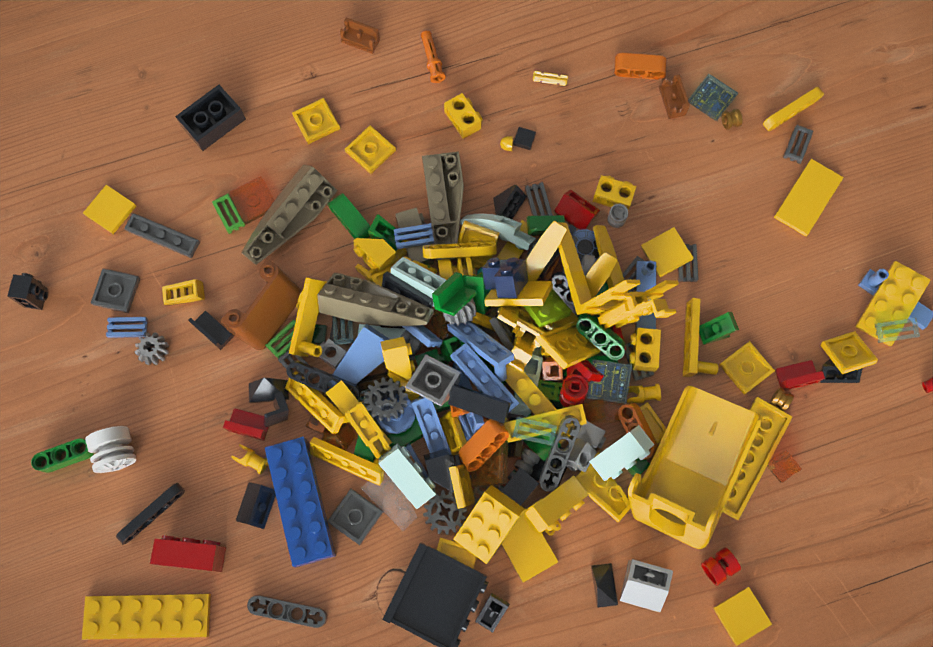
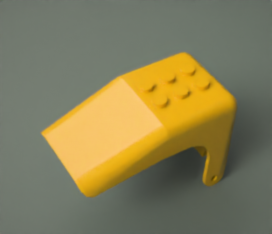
(694, 467)

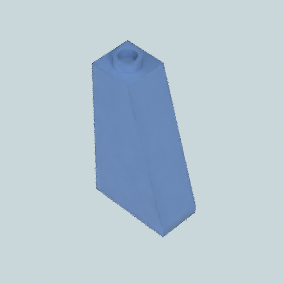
(361, 357)

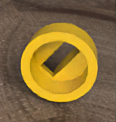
(507, 143)

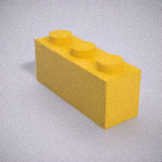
(557, 505)

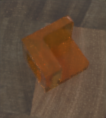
(342, 438)
(783, 466)

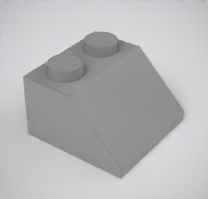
(433, 380)

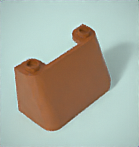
(267, 311)

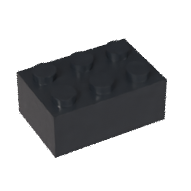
(210, 117)

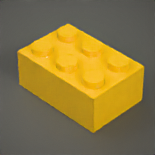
(488, 524)

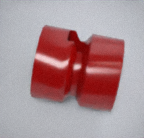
(573, 390)
(714, 569)

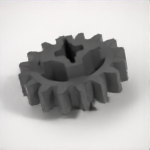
(386, 390)
(436, 517)

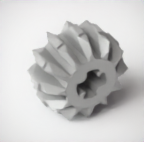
(464, 315)
(146, 344)

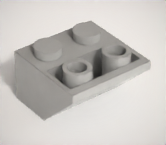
(646, 585)

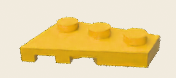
(604, 493)

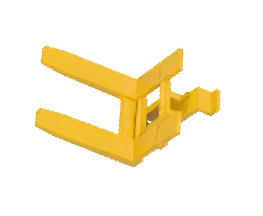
(535, 263)
(616, 304)

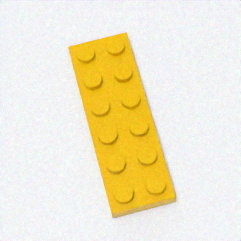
(762, 449)
(146, 616)

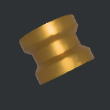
(732, 119)
(782, 399)

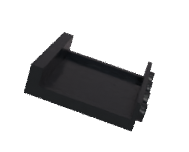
(436, 597)

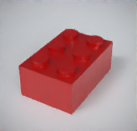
(188, 553)

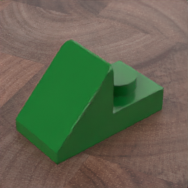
(718, 328)

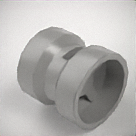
(620, 212)

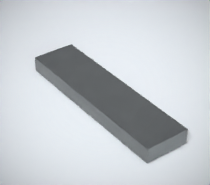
(162, 235)

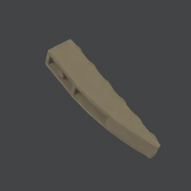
(444, 195)
(290, 212)
(369, 303)

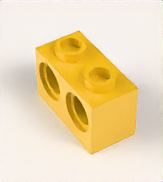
(459, 117)
(613, 196)
(650, 350)

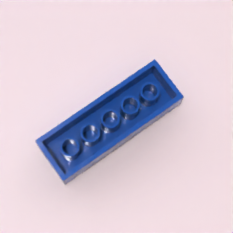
(300, 502)

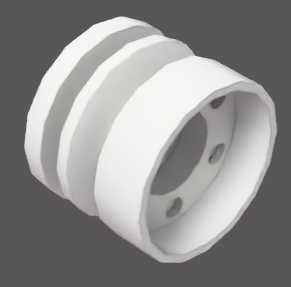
(110, 449)

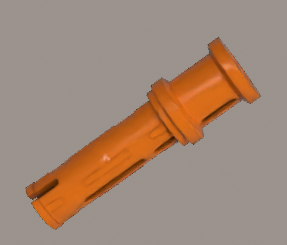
(434, 63)

